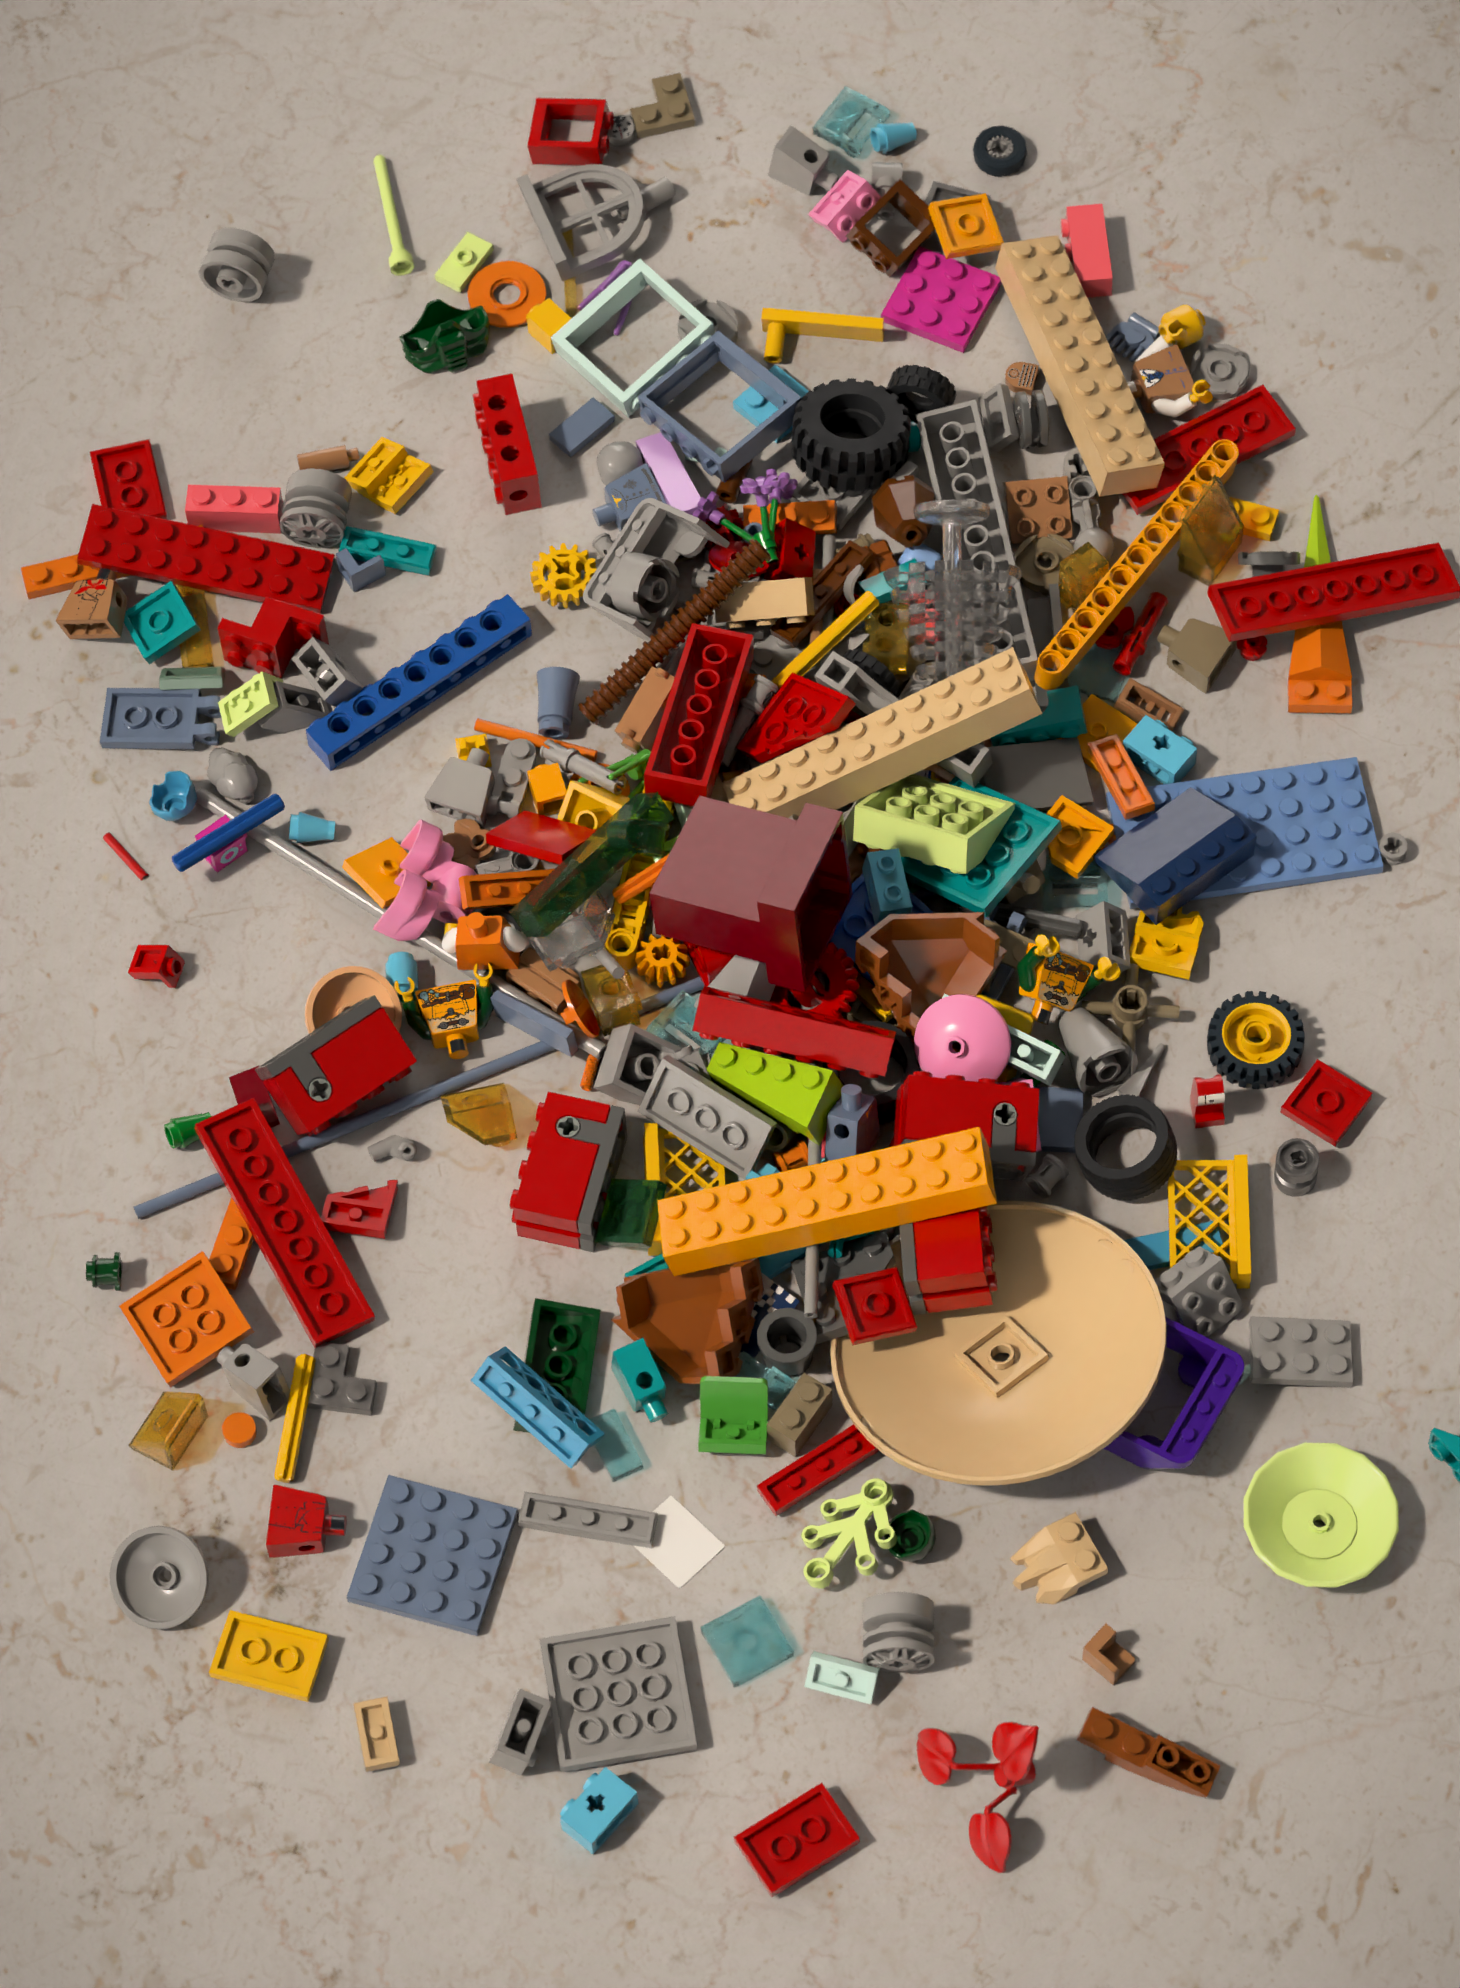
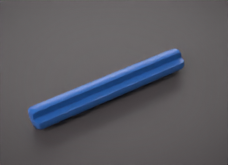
(228, 832)

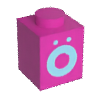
(228, 853)

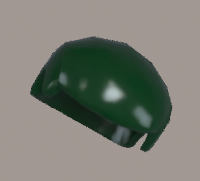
(914, 1536)

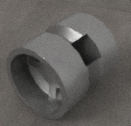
(1296, 1167)

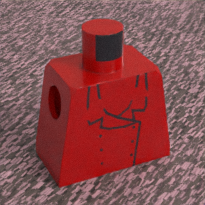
(300, 1523)

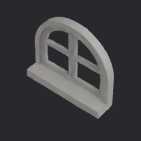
(552, 231)

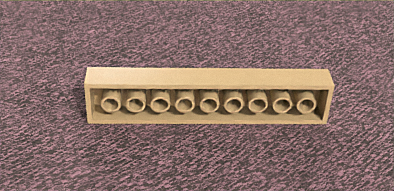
(1079, 366)
(893, 741)

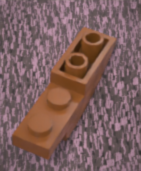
(1148, 1756)

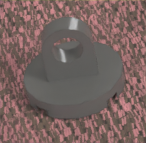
(1268, 561)

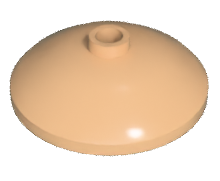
(345, 988)

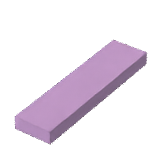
(669, 473)

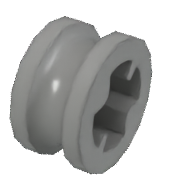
(1396, 840)

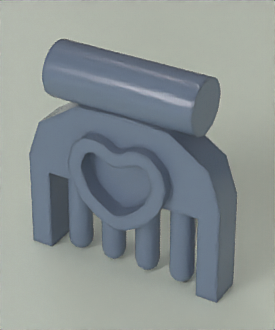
(1136, 336)

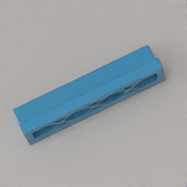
(537, 1406)

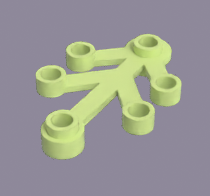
(850, 1529)

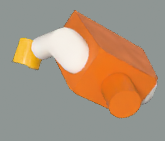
(483, 941)

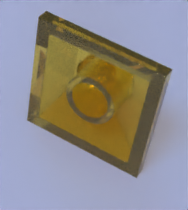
(482, 1114)

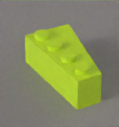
(778, 1087)

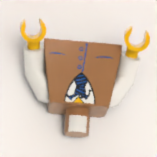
(1163, 379)

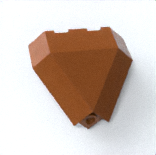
(925, 956)
(692, 1319)

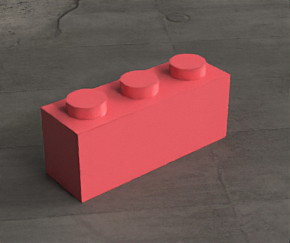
(1088, 248)
(235, 508)

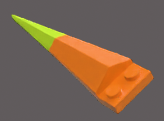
(1319, 659)

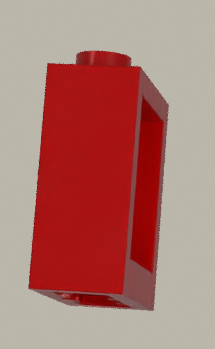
(569, 152)

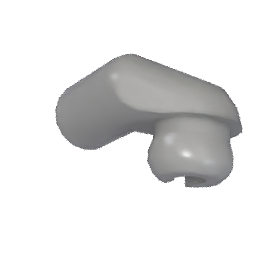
(393, 1146)

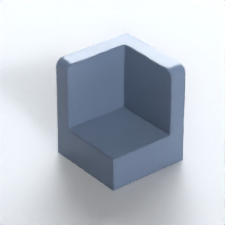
(359, 573)

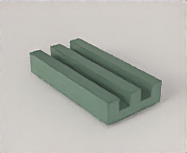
(192, 678)

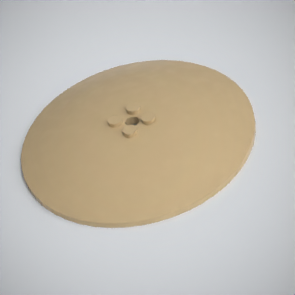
(1080, 1367)

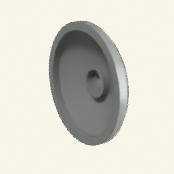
(140, 1583)

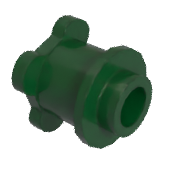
(105, 1271)

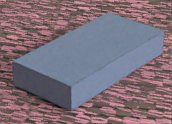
(581, 427)

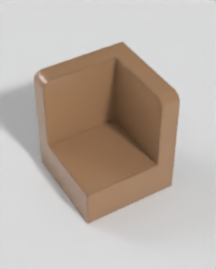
(1106, 1655)

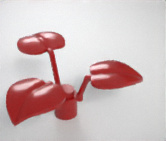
(1014, 1748)

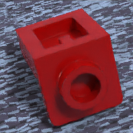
(157, 963)

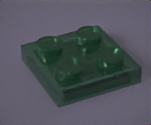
(630, 1213)

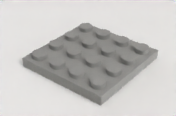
(618, 1694)

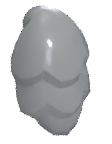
(232, 775)

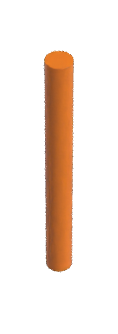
(538, 740)

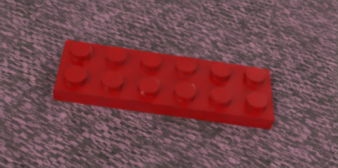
(1249, 421)

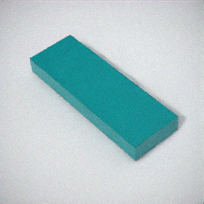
(394, 550)

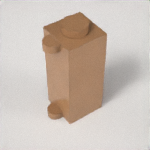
(644, 714)

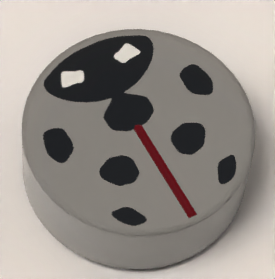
(622, 132)

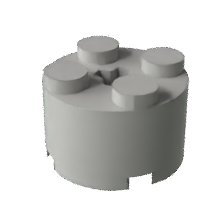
(644, 586)

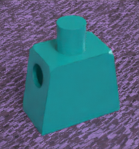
(636, 1368)

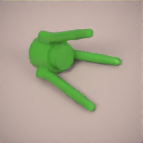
(633, 765)

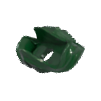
(446, 337)

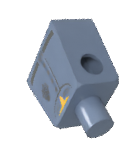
(624, 496)
(851, 1124)

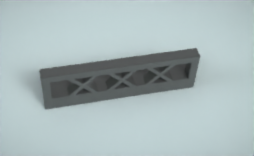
(1045, 623)

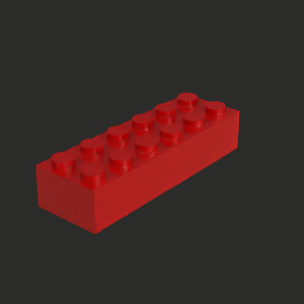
(699, 714)

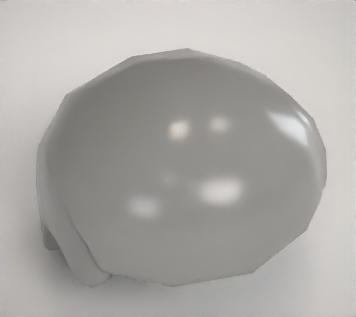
(617, 460)

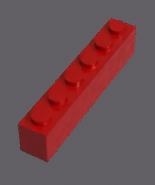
(794, 1032)

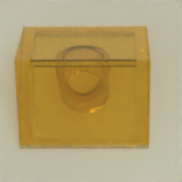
(170, 1427)

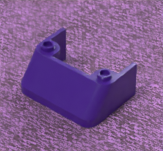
(1213, 1375)

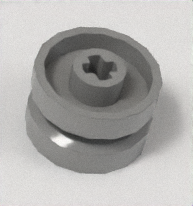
(237, 264)

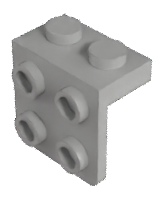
(1200, 1292)

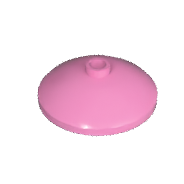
(978, 1029)

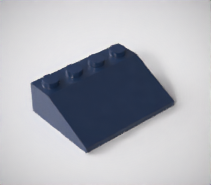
(1177, 853)

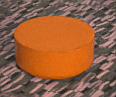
(239, 1430)

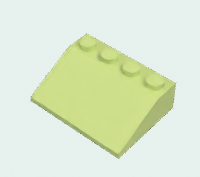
(931, 822)

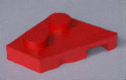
(360, 1210)

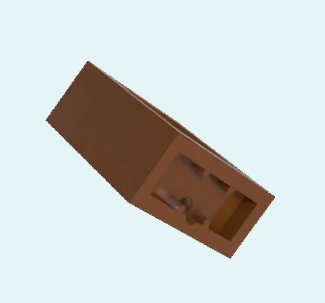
(912, 208)

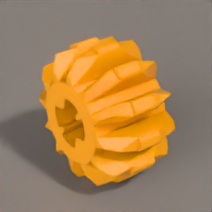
(662, 960)

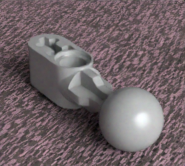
(1085, 509)

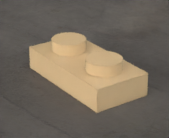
(376, 1734)

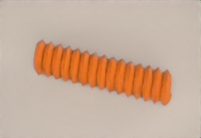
(589, 1073)

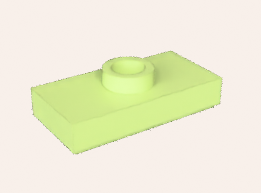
(464, 262)

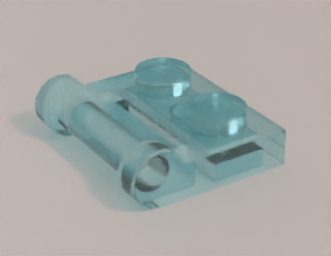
(844, 115)
(1056, 878)
(681, 1015)

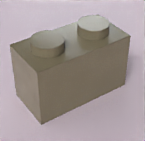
(799, 1414)

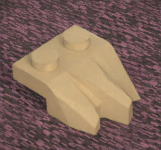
(1059, 1561)

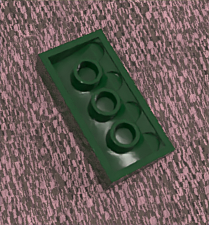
(562, 1349)

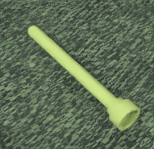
(400, 259)

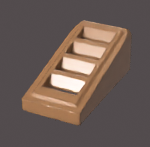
(1152, 699)

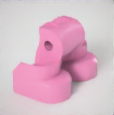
(416, 904)

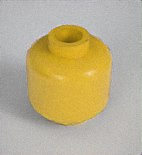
(1190, 320)

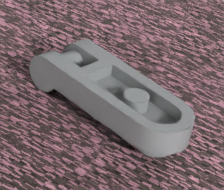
(512, 778)

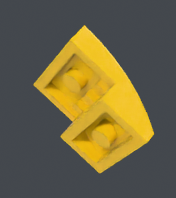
(388, 475)

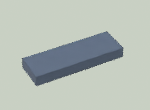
(534, 1023)

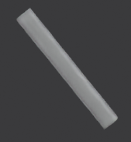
(610, 963)

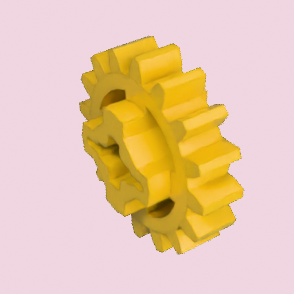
(564, 574)

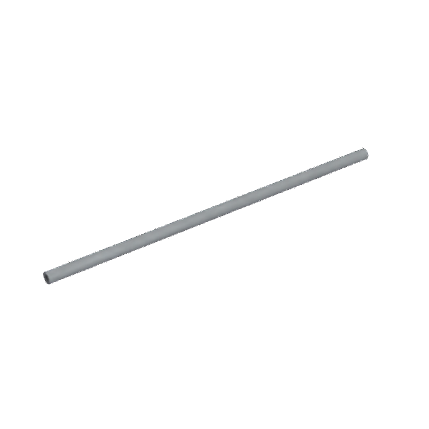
(363, 900)

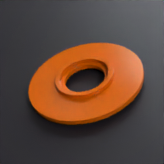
(507, 272)

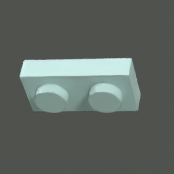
(842, 1677)

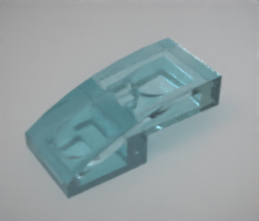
(778, 1383)

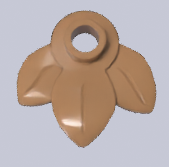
(465, 841)

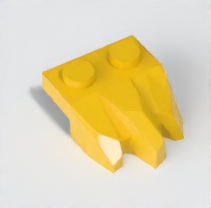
(1168, 946)

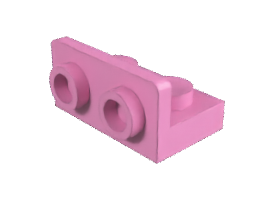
(844, 205)

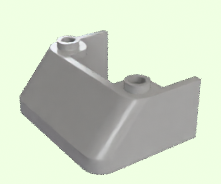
(655, 531)

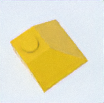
(589, 805)

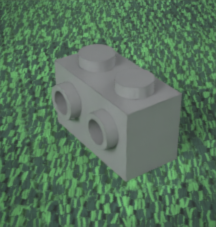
(520, 1732)

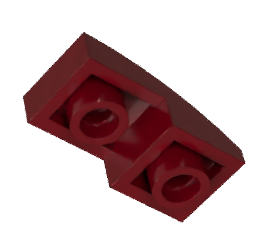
(248, 1086)

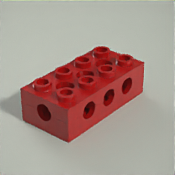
(506, 444)

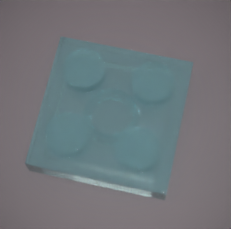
(747, 1641)

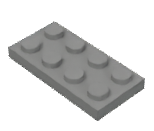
(706, 1116)

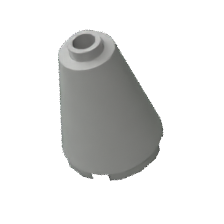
(1095, 1053)

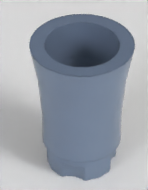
(556, 700)

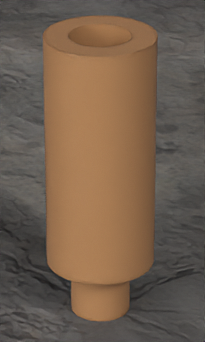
(328, 458)

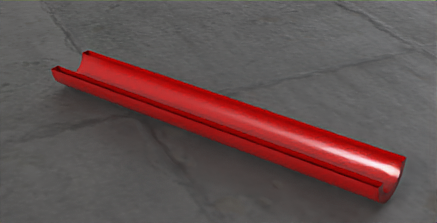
(125, 856)

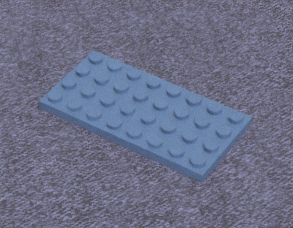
(1306, 821)

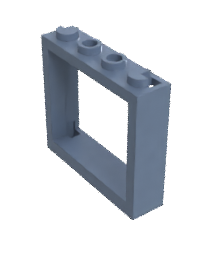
(688, 370)

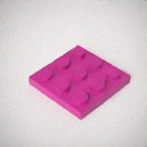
(941, 299)

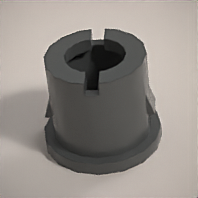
(797, 1330)

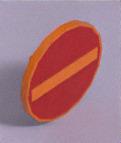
(579, 1009)

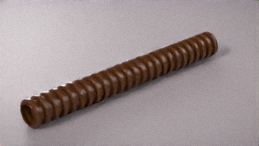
(674, 631)

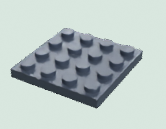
(432, 1555)

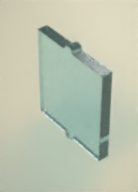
(1096, 674)

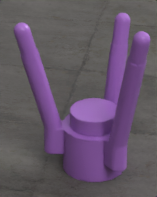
(620, 269)

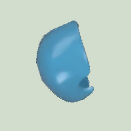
(174, 796)

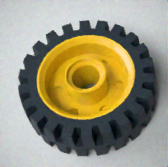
(1250, 1061)

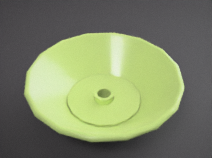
(1328, 1486)

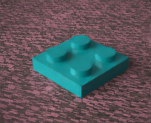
(160, 622)

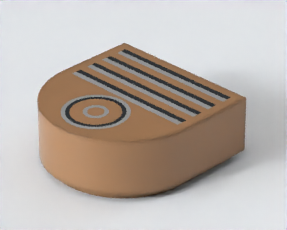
(1021, 377)

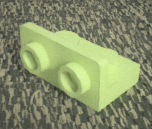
(248, 703)

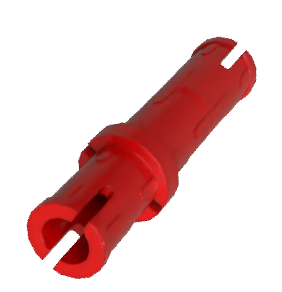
(1127, 659)

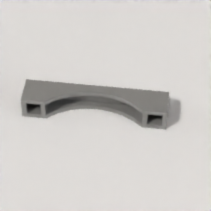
(869, 697)

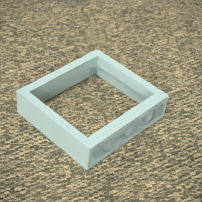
(606, 306)

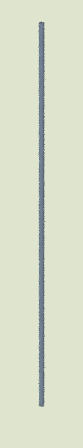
(416, 1098)

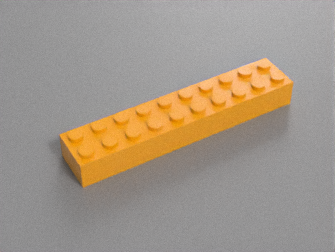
(826, 1201)

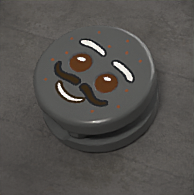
(1033, 421)

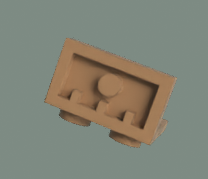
(1038, 508)

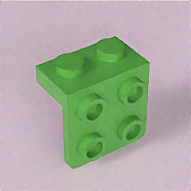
(733, 1415)

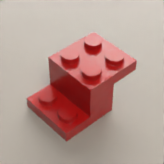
(271, 638)

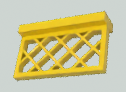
(655, 1168)
(1237, 1214)

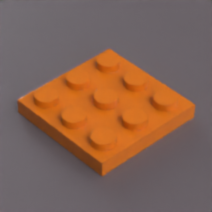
(186, 1319)

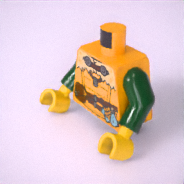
(1057, 978)
(450, 1012)

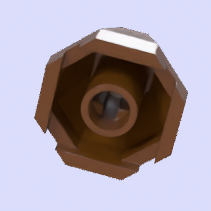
(895, 509)

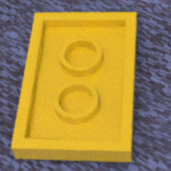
(268, 1656)

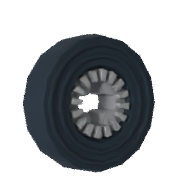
(1008, 141)

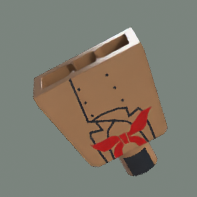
(94, 608)

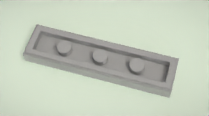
(588, 1519)

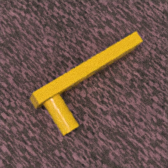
(781, 321)

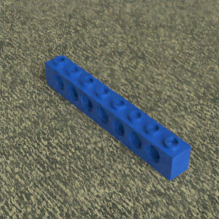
(413, 696)

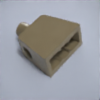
(1197, 652)

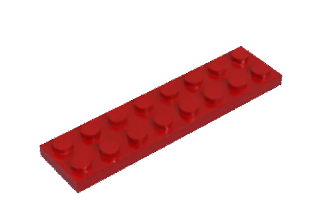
(205, 558)
(1333, 592)
(284, 1223)

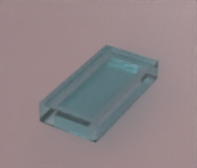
(616, 1447)

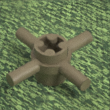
(1131, 1019)

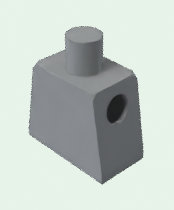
(801, 163)
(463, 788)
(255, 1379)

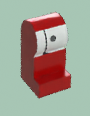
(1207, 1101)

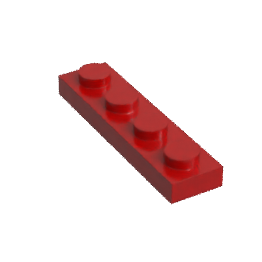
(815, 1469)

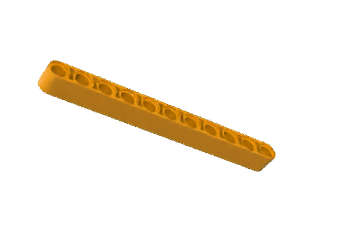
(1129, 573)

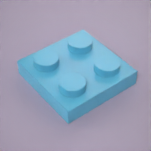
(758, 408)

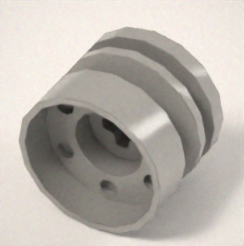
(315, 508)
(898, 1632)

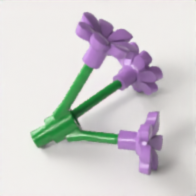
(774, 486)

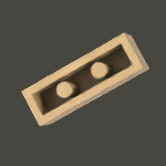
(767, 601)

